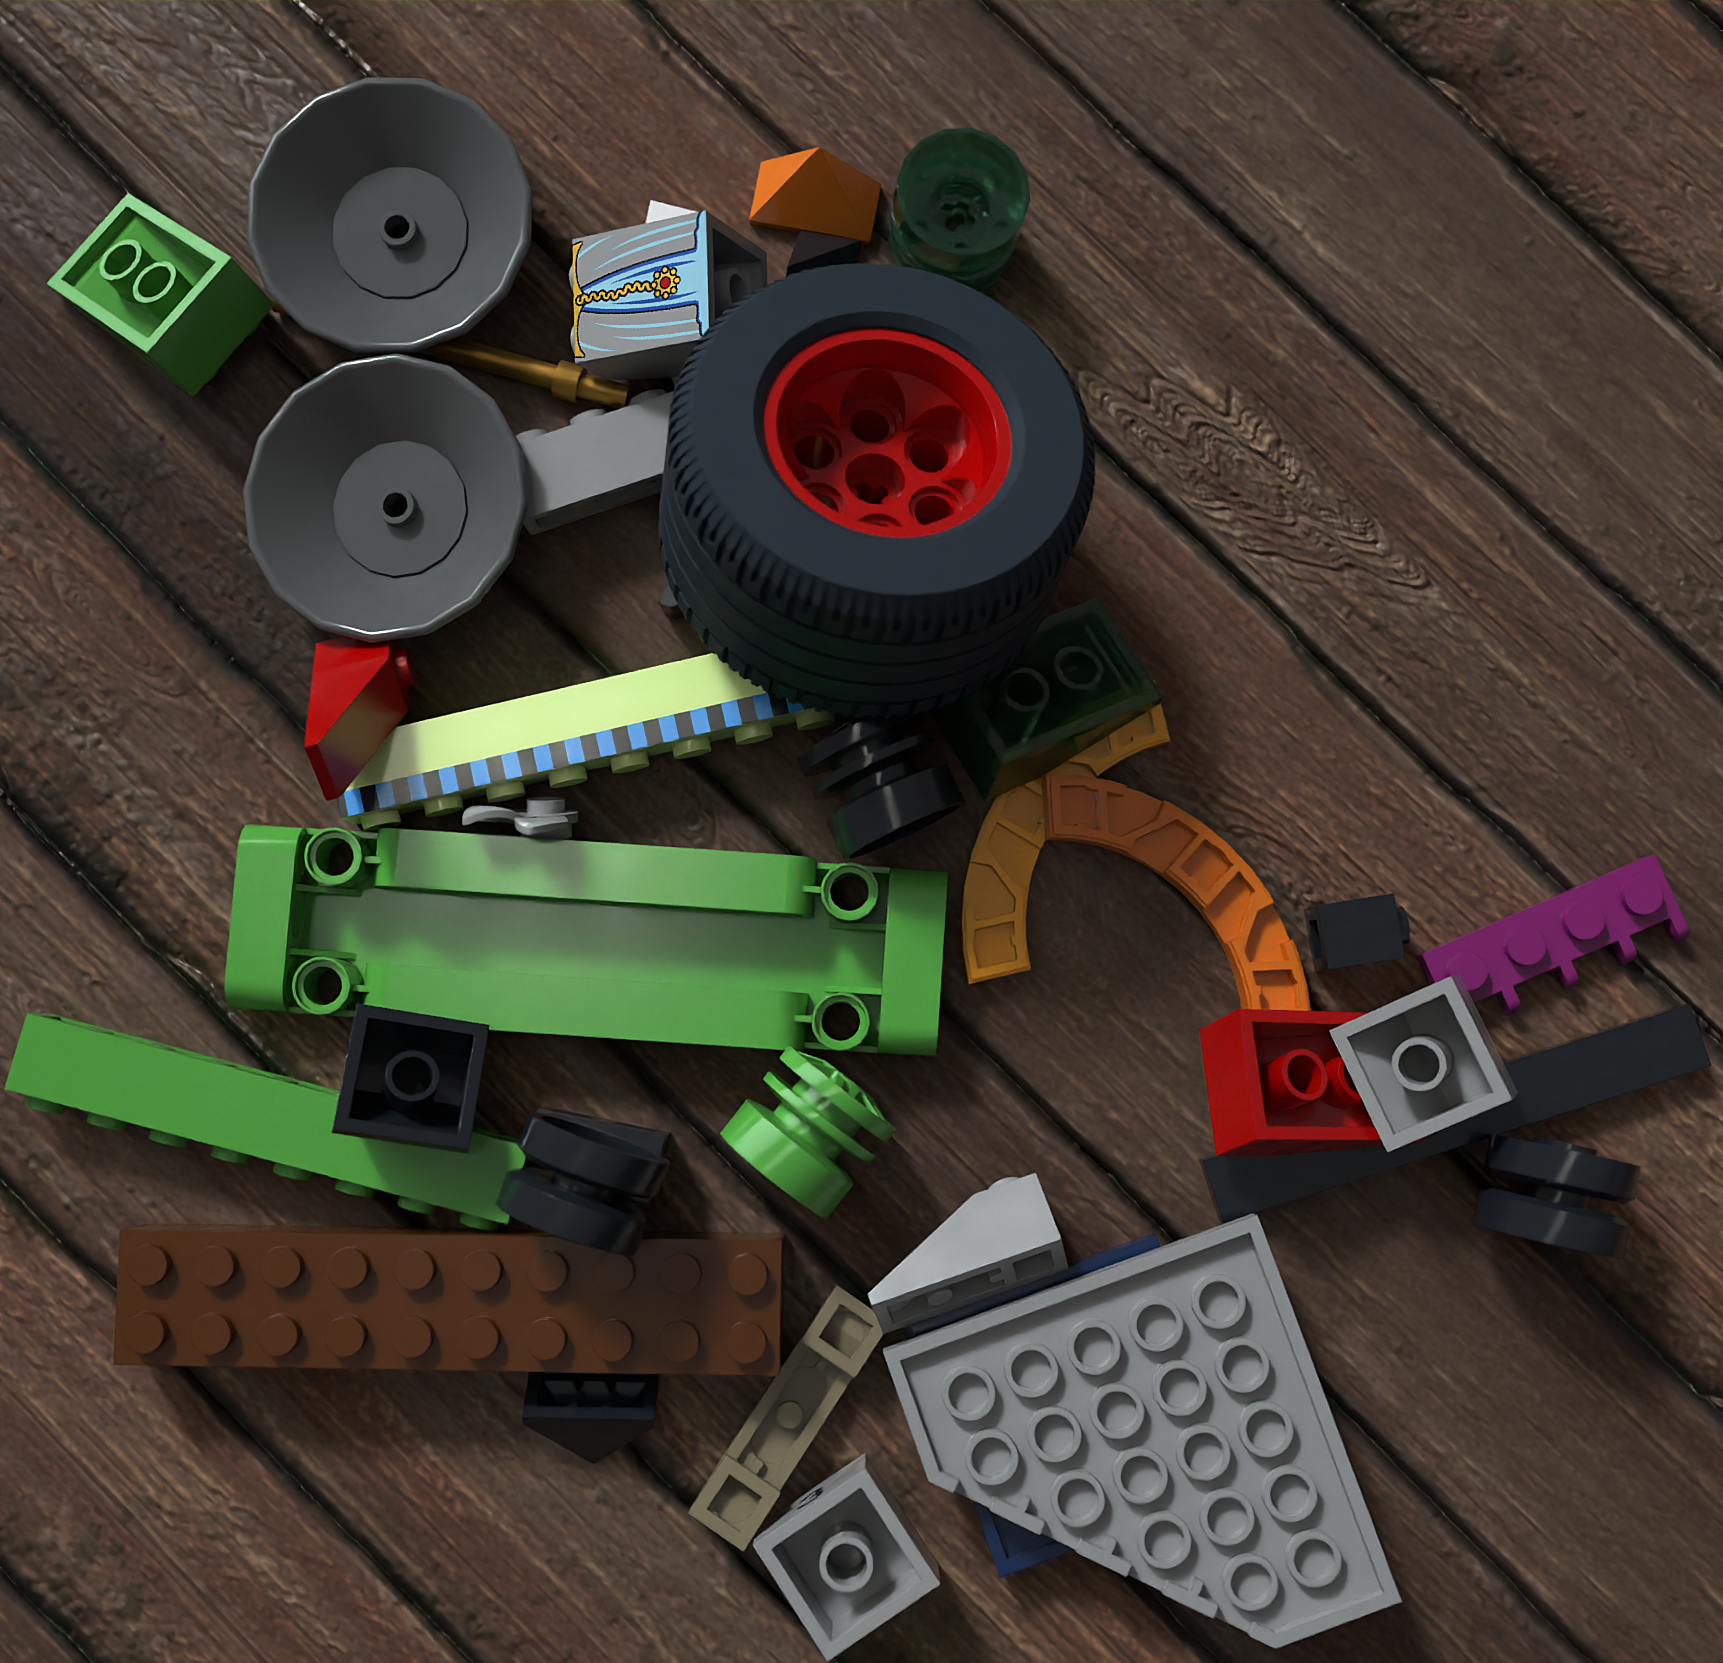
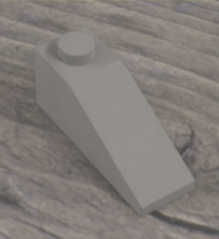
(981, 1250)

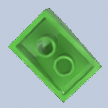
(162, 293)

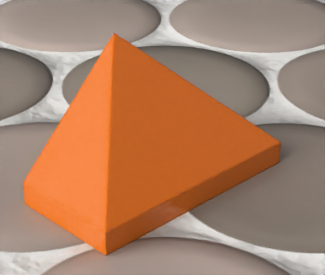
(815, 195)

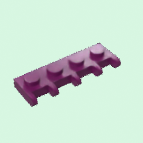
(1558, 932)

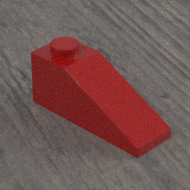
(354, 706)

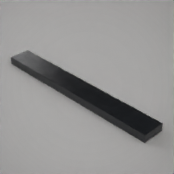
(1547, 1086)

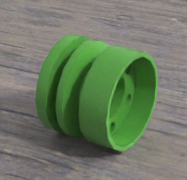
(808, 1131)

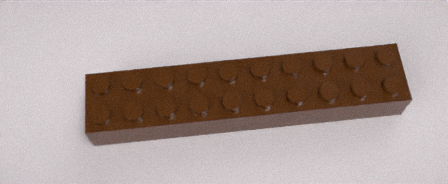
(448, 1300)

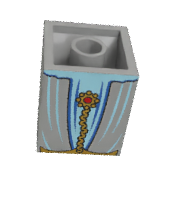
(655, 292)

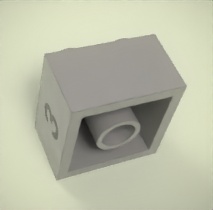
(846, 1556)

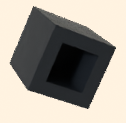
(1356, 932)

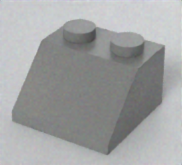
(1423, 1063)

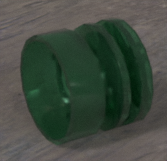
(965, 181)

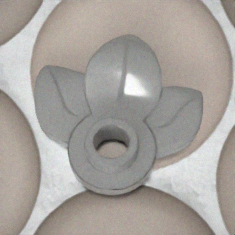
(542, 818)

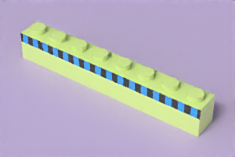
(562, 737)

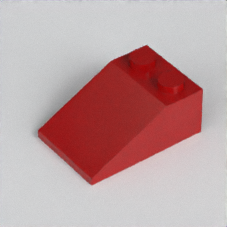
(1282, 1085)

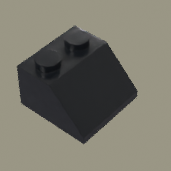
(411, 1079)

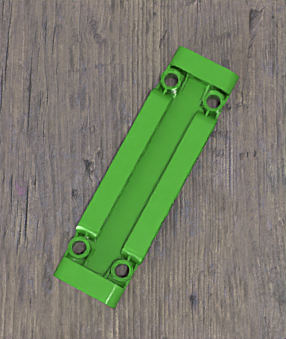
(587, 938)

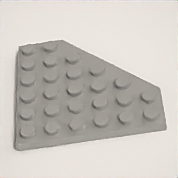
(1159, 1432)

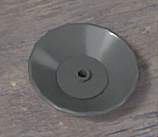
(378, 161)
(338, 465)

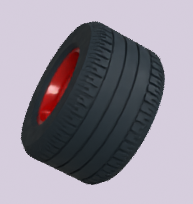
(867, 574)

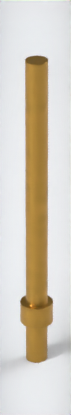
(565, 380)

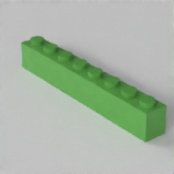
(248, 1115)

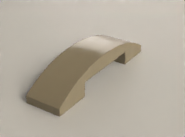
(787, 1418)

